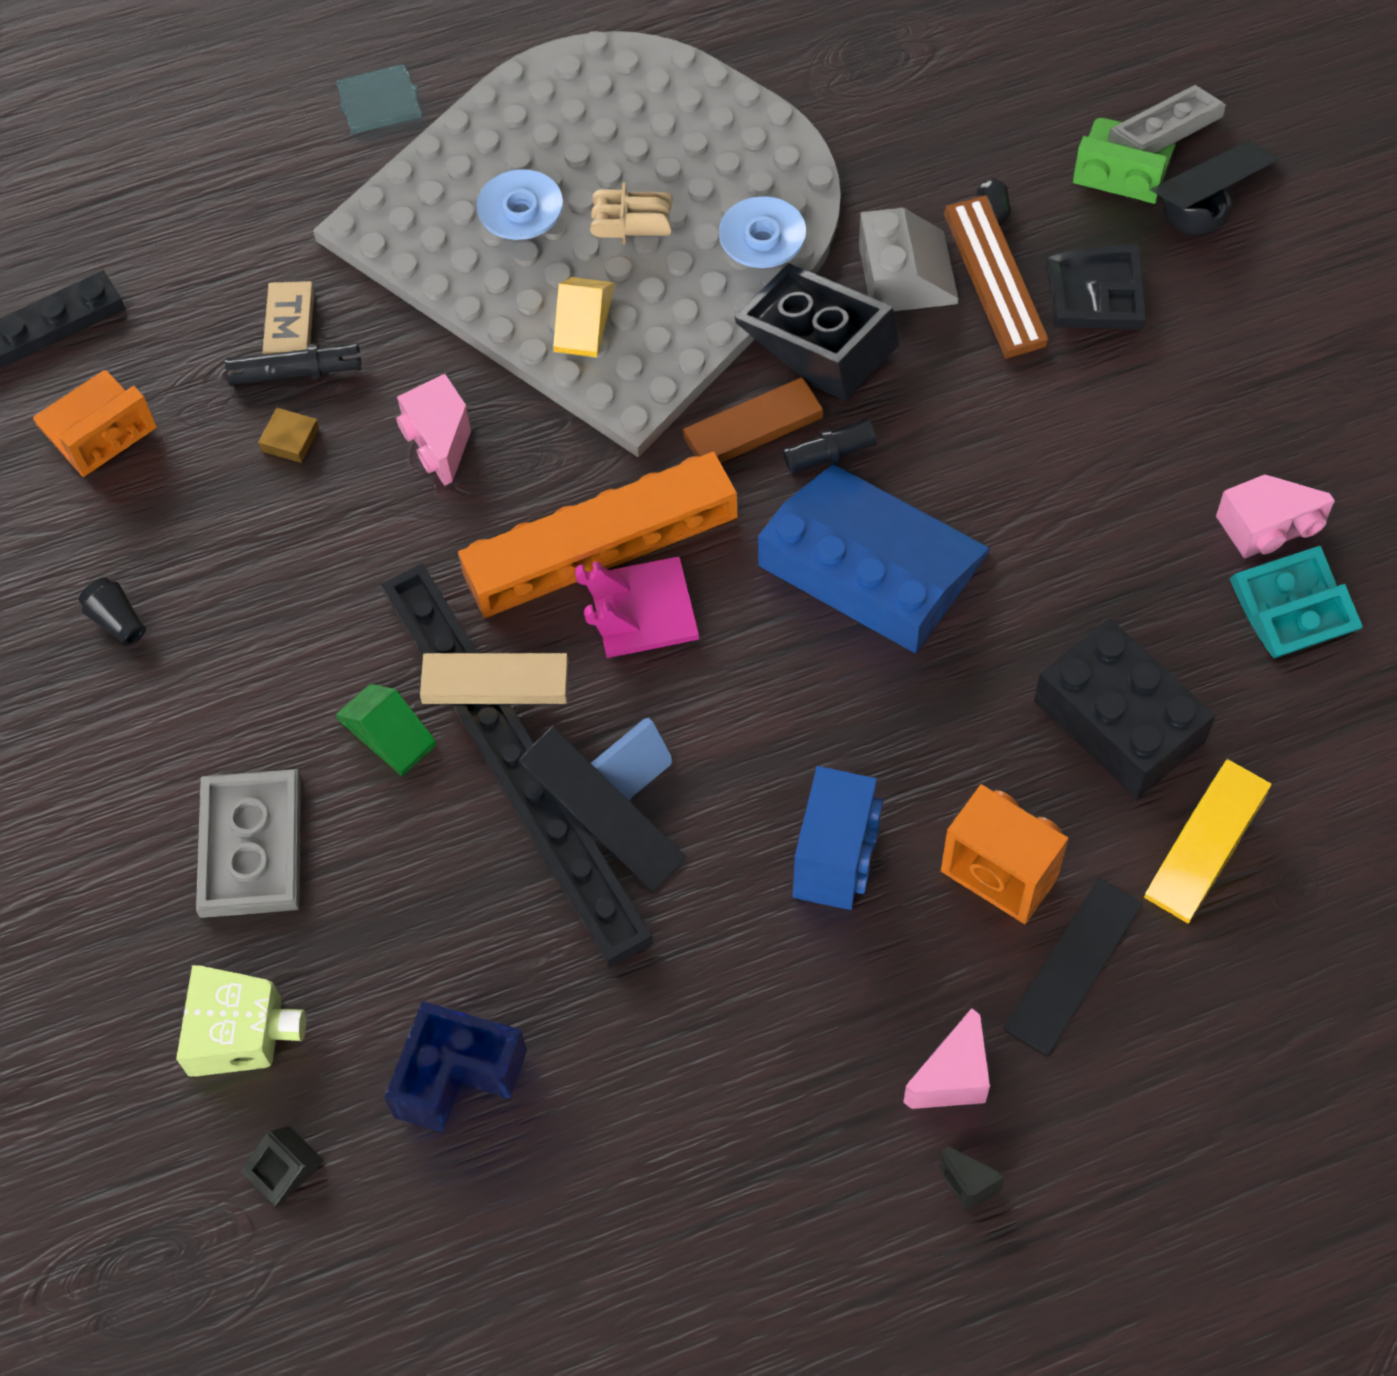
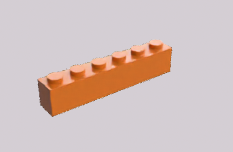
(605, 530)

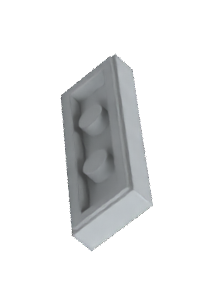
(1168, 121)

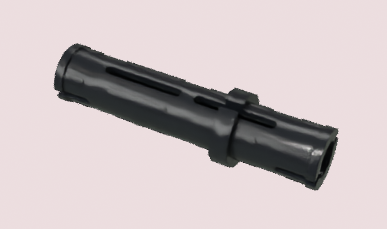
(296, 363)

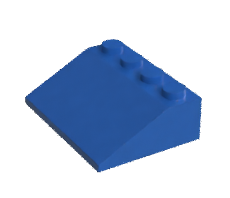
(869, 555)

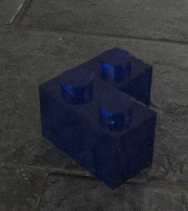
(449, 1051)

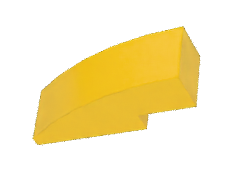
(1207, 840)

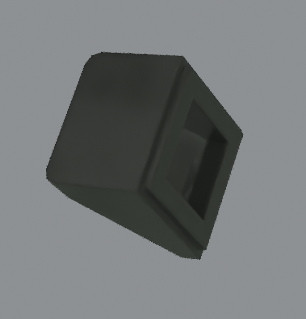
(280, 1164)
(969, 1178)

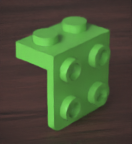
(1119, 167)

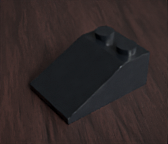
(821, 329)

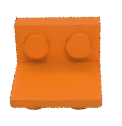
(96, 422)

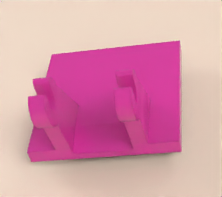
(639, 606)

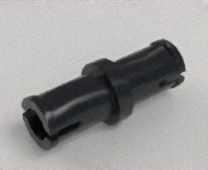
(829, 446)

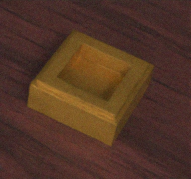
(289, 435)

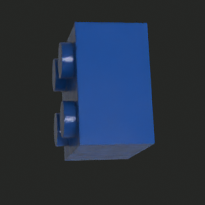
(837, 838)

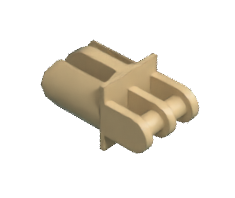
(630, 213)

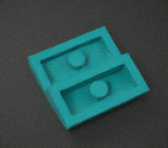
(1295, 602)

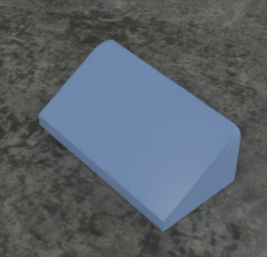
(634, 759)

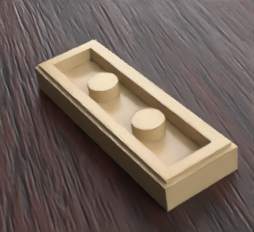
(494, 678)

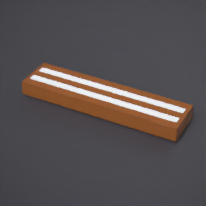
(996, 277)

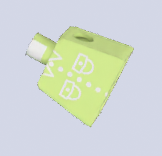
(233, 1023)

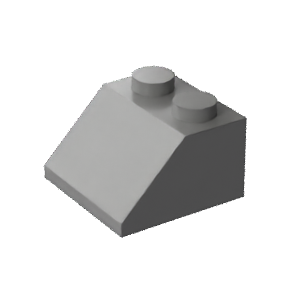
(905, 260)

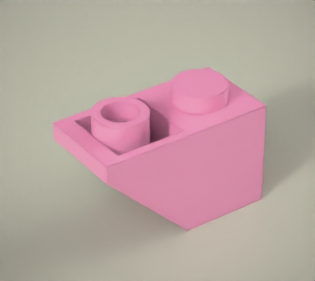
(438, 423)
(1271, 511)

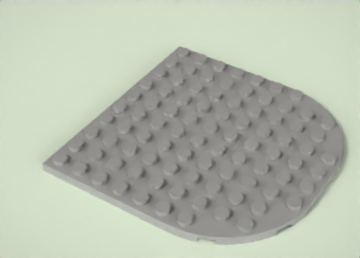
(589, 118)

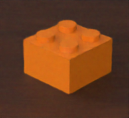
(1003, 853)

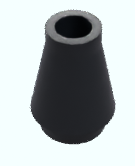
(110, 608)

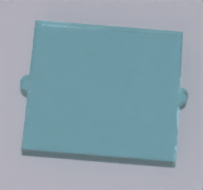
(378, 98)

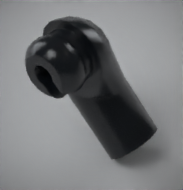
(998, 198)

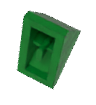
(387, 727)

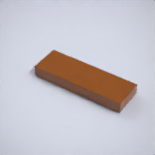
(755, 422)

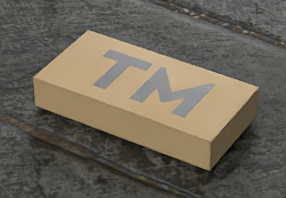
(288, 317)

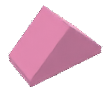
(954, 1071)

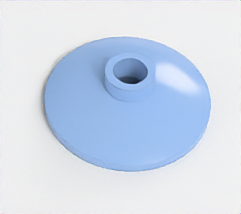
(519, 204)
(762, 232)

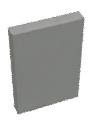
(249, 843)

